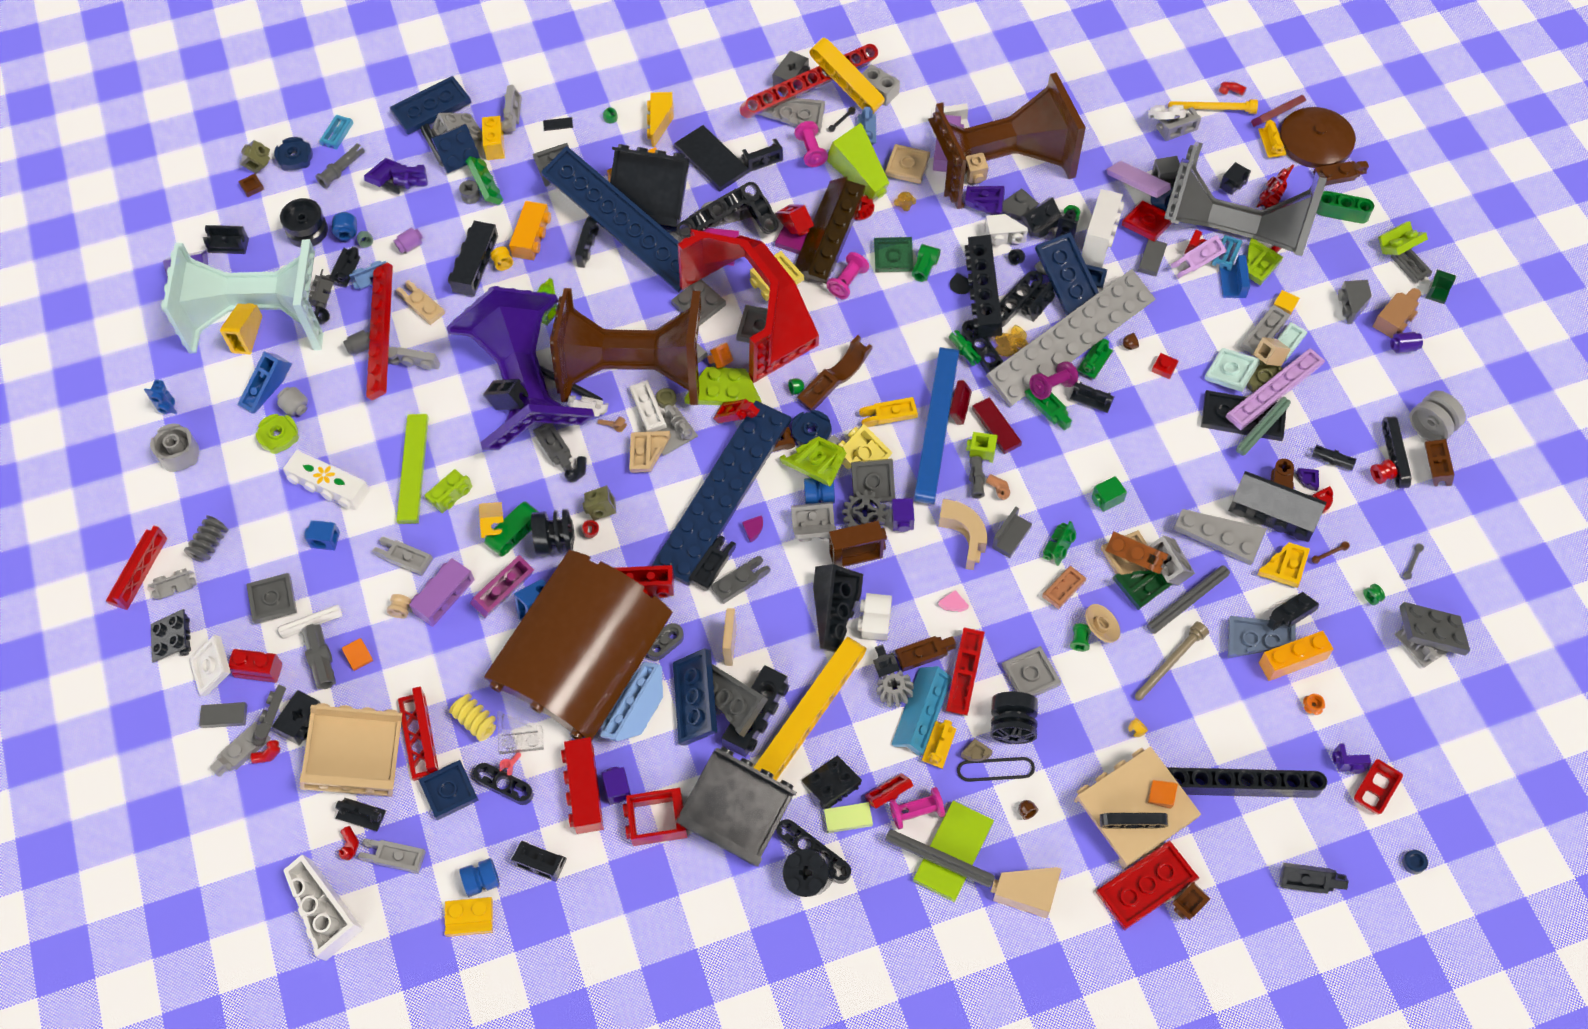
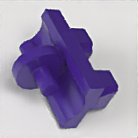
(409, 176)

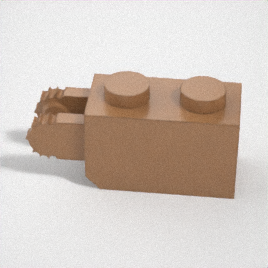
(1397, 313)

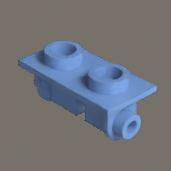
(868, 121)
(363, 276)

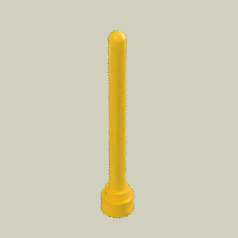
(1249, 106)

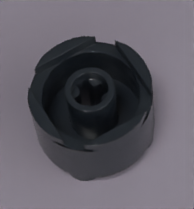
(812, 860)

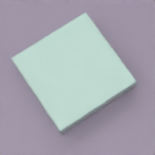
(1232, 369)

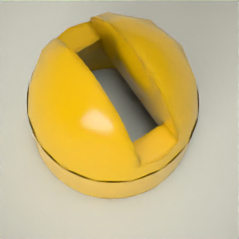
(1138, 726)

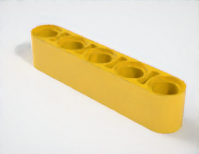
(846, 75)

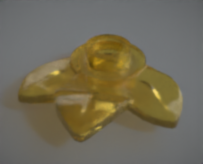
(1011, 342)

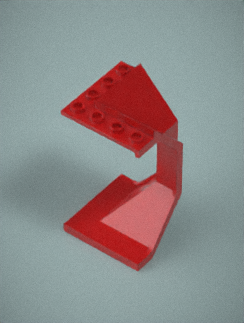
(788, 323)

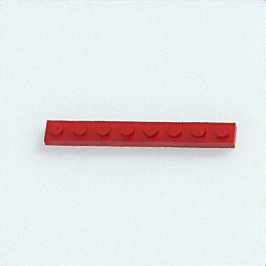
(379, 331)

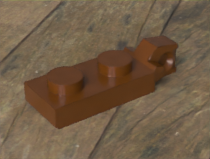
(1342, 171)
(924, 652)

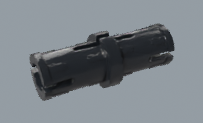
(1334, 457)

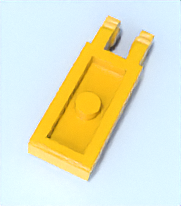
(889, 412)

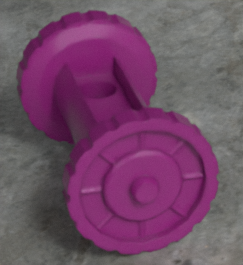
(1042, 385)

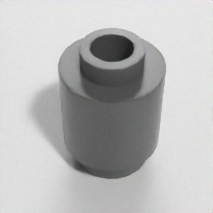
(357, 342)

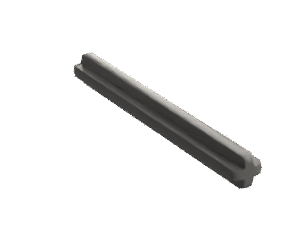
(1188, 599)
(940, 858)

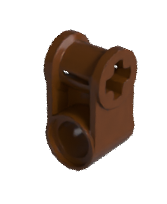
(1283, 473)

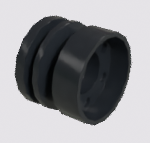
(552, 532)
(1014, 717)

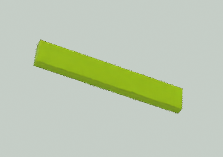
(412, 469)

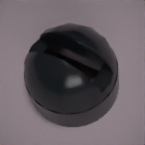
(1014, 255)
(324, 317)

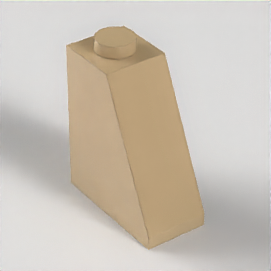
(1028, 890)

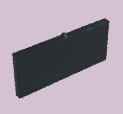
(556, 124)

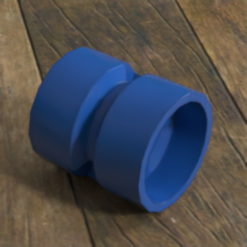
(817, 491)
(479, 877)

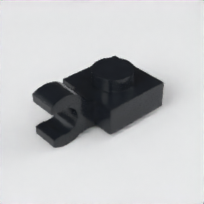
(885, 663)

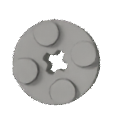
(175, 447)

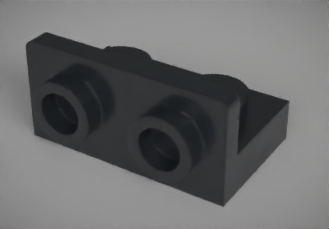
(1042, 218)

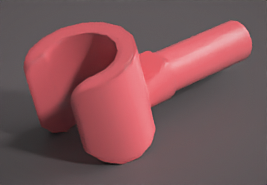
(507, 763)

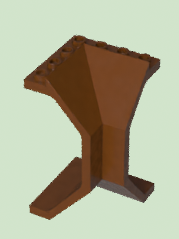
(1041, 129)
(585, 348)

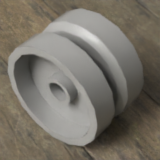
(1437, 416)

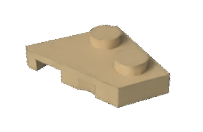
(646, 449)

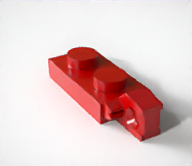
(736, 411)

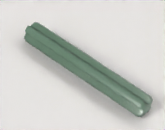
(1262, 427)

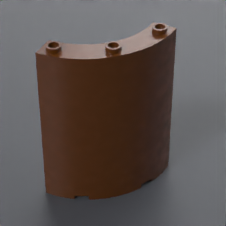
(579, 644)

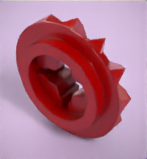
(867, 208)

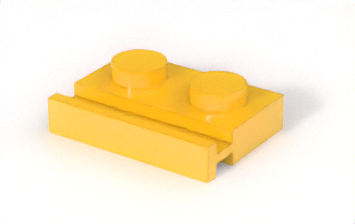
(468, 917)

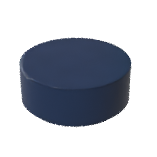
(1415, 862)

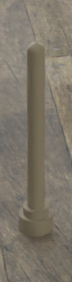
(1197, 632)

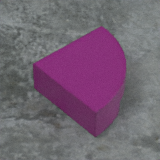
(753, 527)

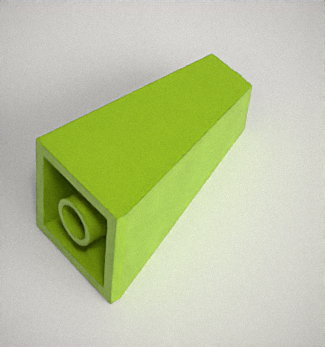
(856, 158)

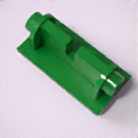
(1095, 359)
(1064, 536)

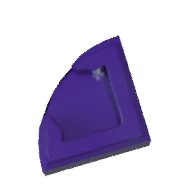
(1309, 478)

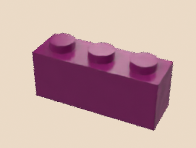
(502, 586)

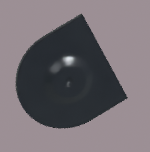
(959, 284)

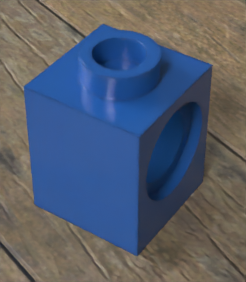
(322, 535)

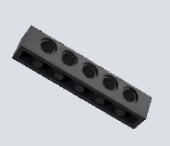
(985, 289)

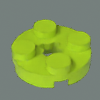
(281, 442)

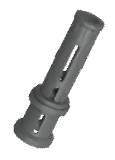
(334, 170)

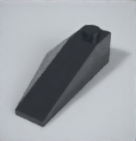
(835, 596)

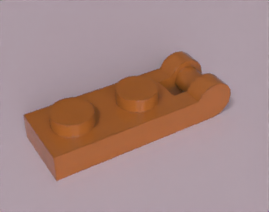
(1136, 552)

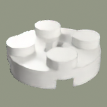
(1161, 112)
(587, 402)

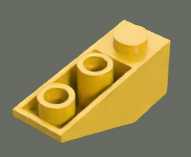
(660, 116)

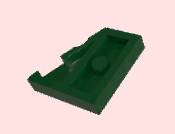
(1141, 586)

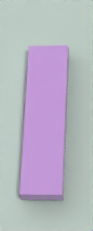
(1138, 179)

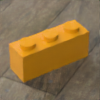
(530, 230)
(1295, 655)

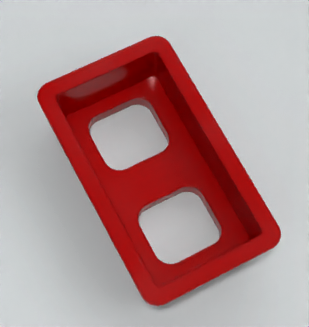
(1384, 795)

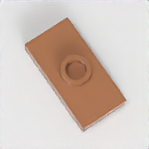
(1064, 587)

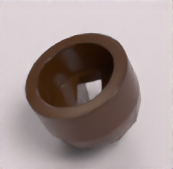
(1130, 341)
(1027, 809)

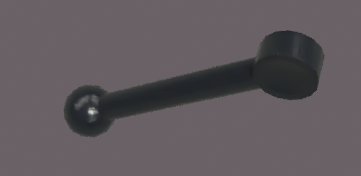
(851, 111)

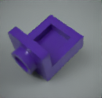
(1354, 763)

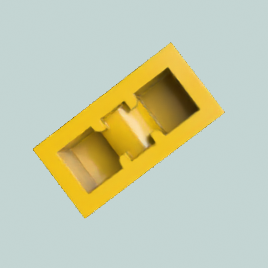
(493, 138)

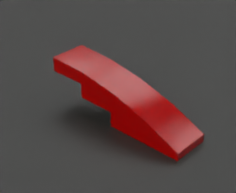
(965, 671)

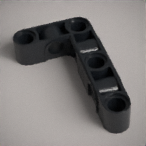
(729, 203)

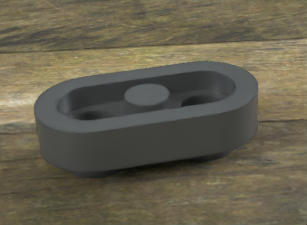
(664, 641)

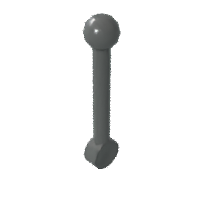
(1418, 549)

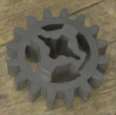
(856, 512)

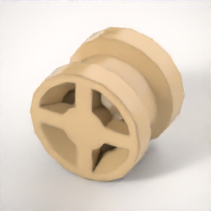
(399, 606)

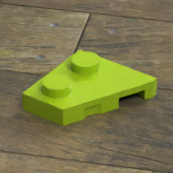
(1261, 261)

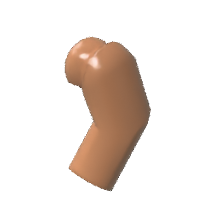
(1000, 485)

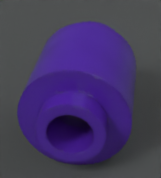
(1406, 342)

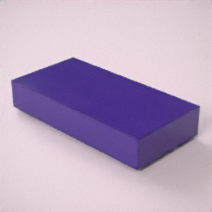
(381, 172)

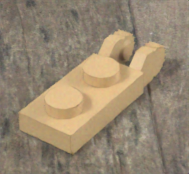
(421, 303)

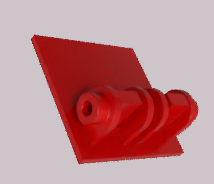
(1275, 188)

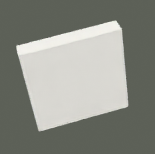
(210, 665)

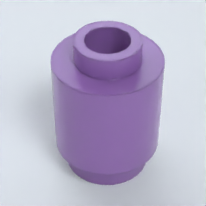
(408, 240)

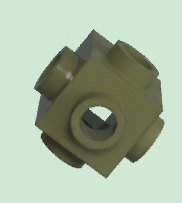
(254, 156)
(599, 503)

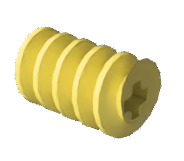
(473, 718)

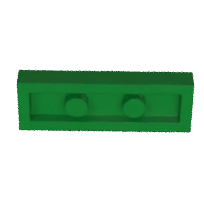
(484, 180)

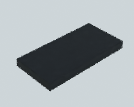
(711, 158)
(1218, 404)

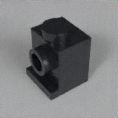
(1235, 178)

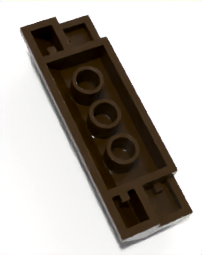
(830, 229)

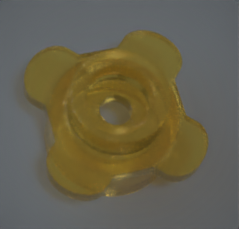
(905, 201)

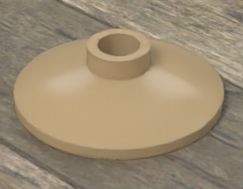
(1102, 623)

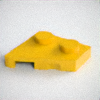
(1286, 565)

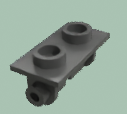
(317, 297)

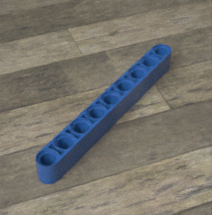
(936, 426)

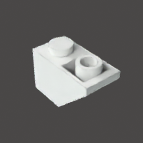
(1005, 230)

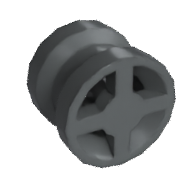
(469, 192)

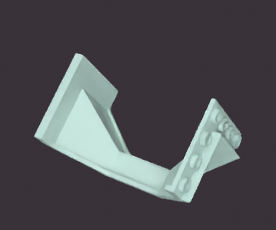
(202, 294)

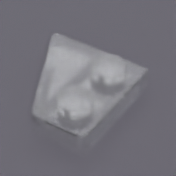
(518, 735)

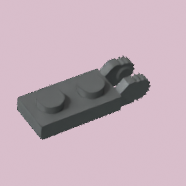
(739, 580)
(267, 717)

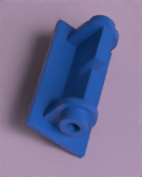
(161, 397)

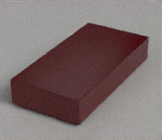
(960, 402)

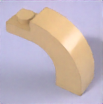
(966, 521)

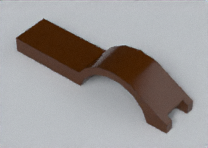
(830, 378)

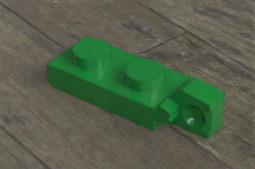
(1051, 408)

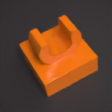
(720, 355)

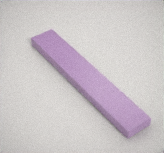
(1275, 389)

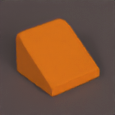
(357, 654)
(1163, 793)

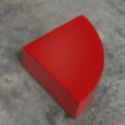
(1325, 495)

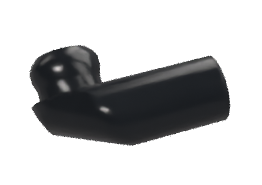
(575, 474)

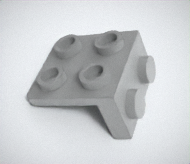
(812, 521)

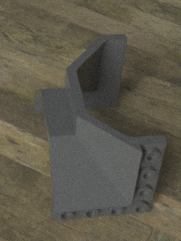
(1280, 225)

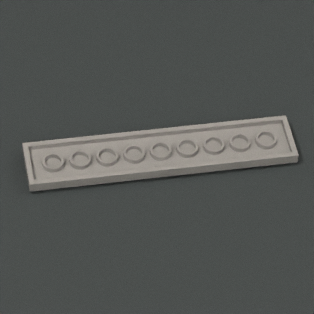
(1071, 336)

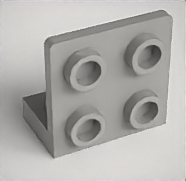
(448, 121)

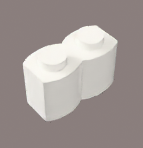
(876, 616)

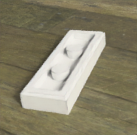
(647, 406)

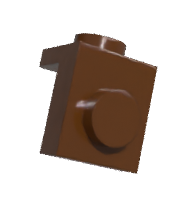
(1190, 901)

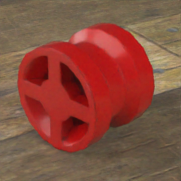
(1383, 471)

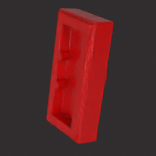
(888, 790)

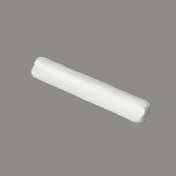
(316, 618)

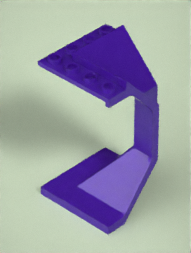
(508, 329)

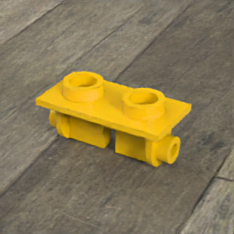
(1272, 140)
(939, 743)

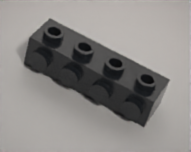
(473, 258)

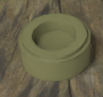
(666, 397)

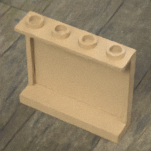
(351, 750)
(1128, 792)

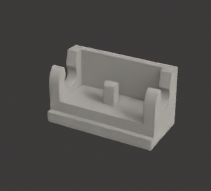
(1179, 126)

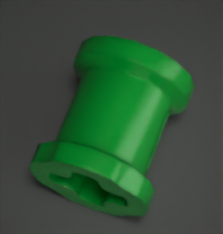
(1081, 637)

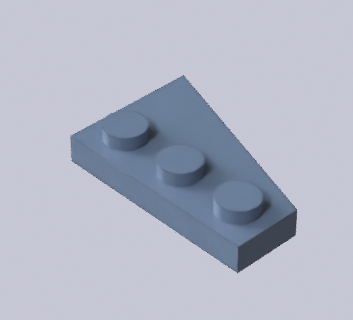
(1254, 636)

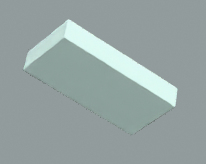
(1292, 337)

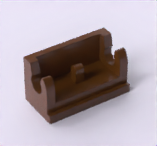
(1439, 461)

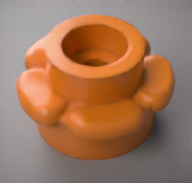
(1318, 700)

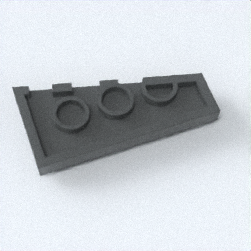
(736, 700)

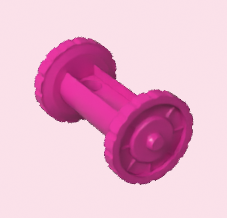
(806, 132)
(856, 265)
(917, 808)

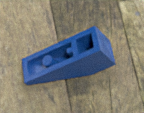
(264, 381)

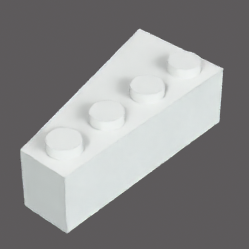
(1102, 227)
(324, 913)

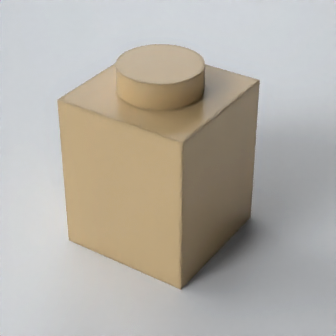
(1271, 351)

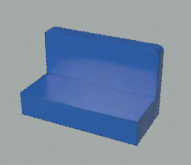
(1235, 282)

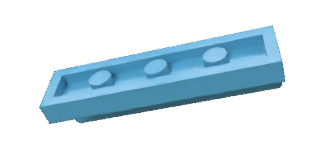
(922, 709)

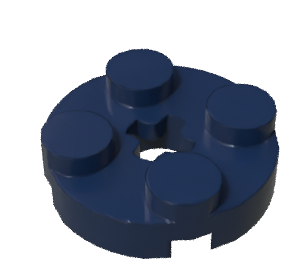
(284, 155)
(808, 420)

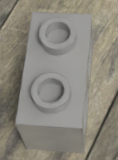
(883, 82)
(1176, 567)

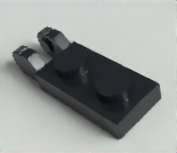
(586, 240)
(711, 564)

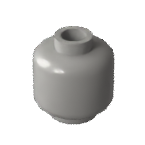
(292, 401)

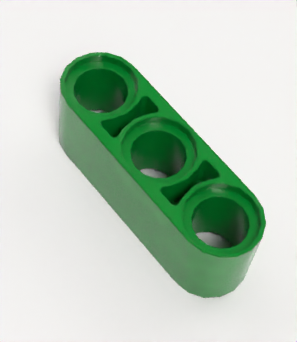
(1345, 207)
(513, 528)

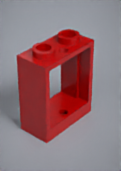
(650, 798)

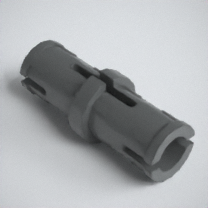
(976, 477)

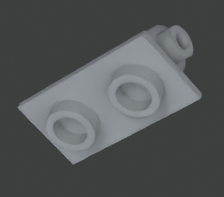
(164, 585)

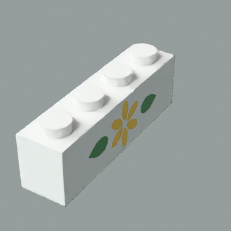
(326, 480)

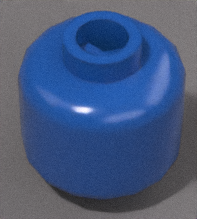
(344, 226)

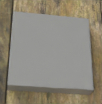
(1031, 672)

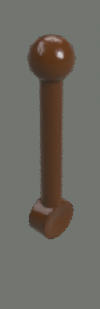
(1344, 546)

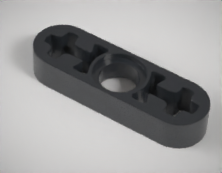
(492, 771)
(1133, 820)

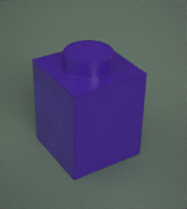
(902, 514)
(616, 784)

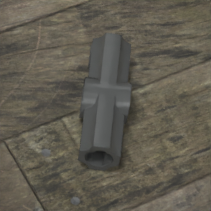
(318, 656)

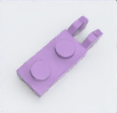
(1200, 255)

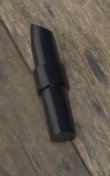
(390, 187)

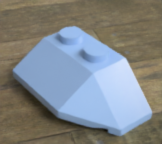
(635, 704)

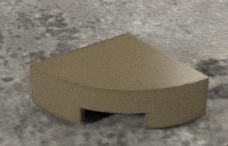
(976, 751)

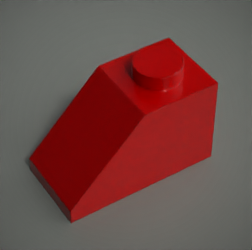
(795, 218)

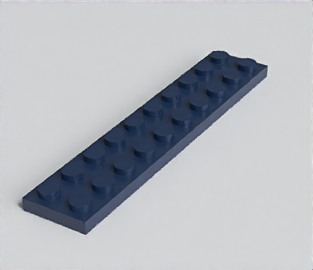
(616, 214)
(722, 491)

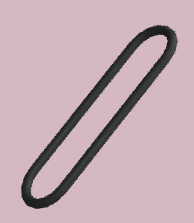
(997, 778)

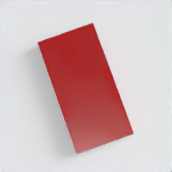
(1147, 885)

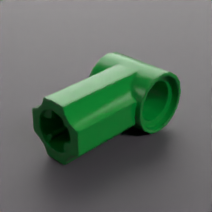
(926, 259)

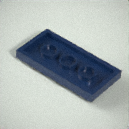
(425, 105)
(1067, 272)
(694, 697)

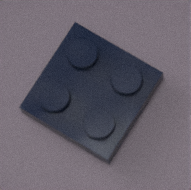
(455, 147)
(448, 790)

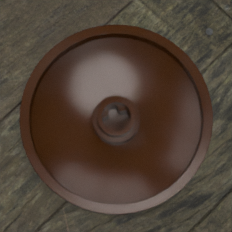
(1317, 137)

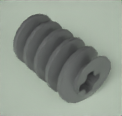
(205, 538)

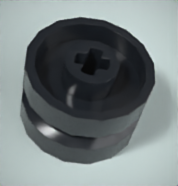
(303, 221)

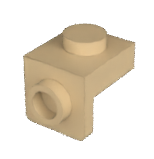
(977, 168)

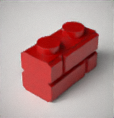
(255, 665)

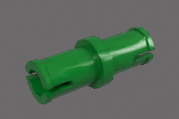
(965, 348)

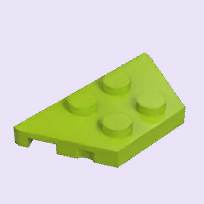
(725, 385)
(817, 459)

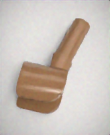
(619, 425)

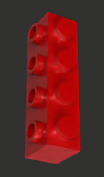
(655, 579)
(583, 786)

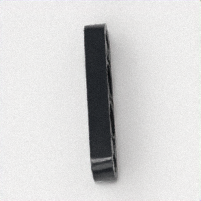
(1017, 299)
(987, 350)
(1396, 451)
(815, 844)

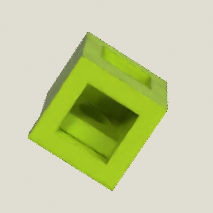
(982, 445)

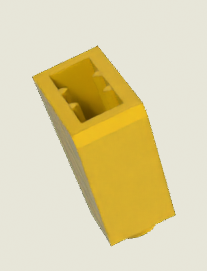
(242, 328)

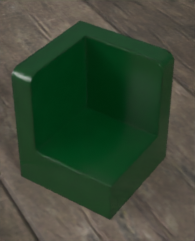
(1440, 286)

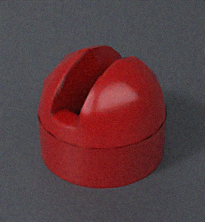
(595, 528)

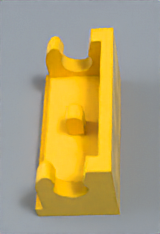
(489, 514)

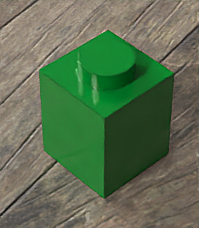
(1109, 494)

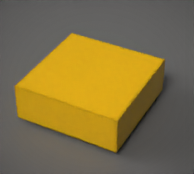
(1286, 301)

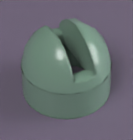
(368, 239)

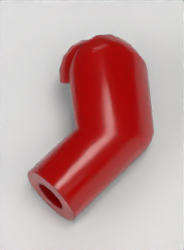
(1233, 86)
(268, 755)
(351, 845)

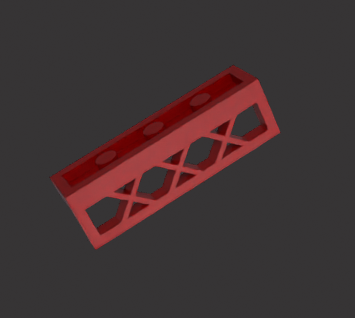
(137, 568)
(424, 730)

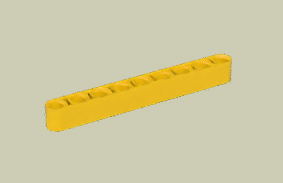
(811, 708)

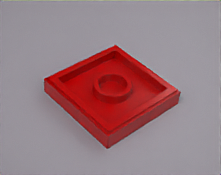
(1147, 221)

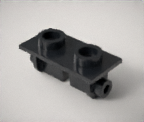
(1067, 224)
(345, 266)
(1042, 297)
(1092, 397)
(360, 814)

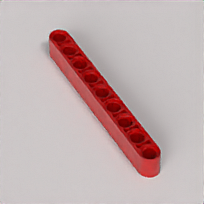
(801, 82)

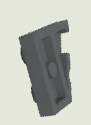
(1019, 204)

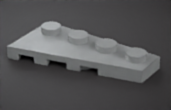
(797, 111)
(1222, 534)

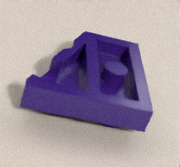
(986, 198)

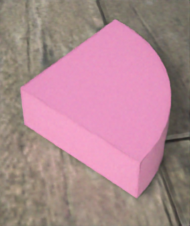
(953, 602)

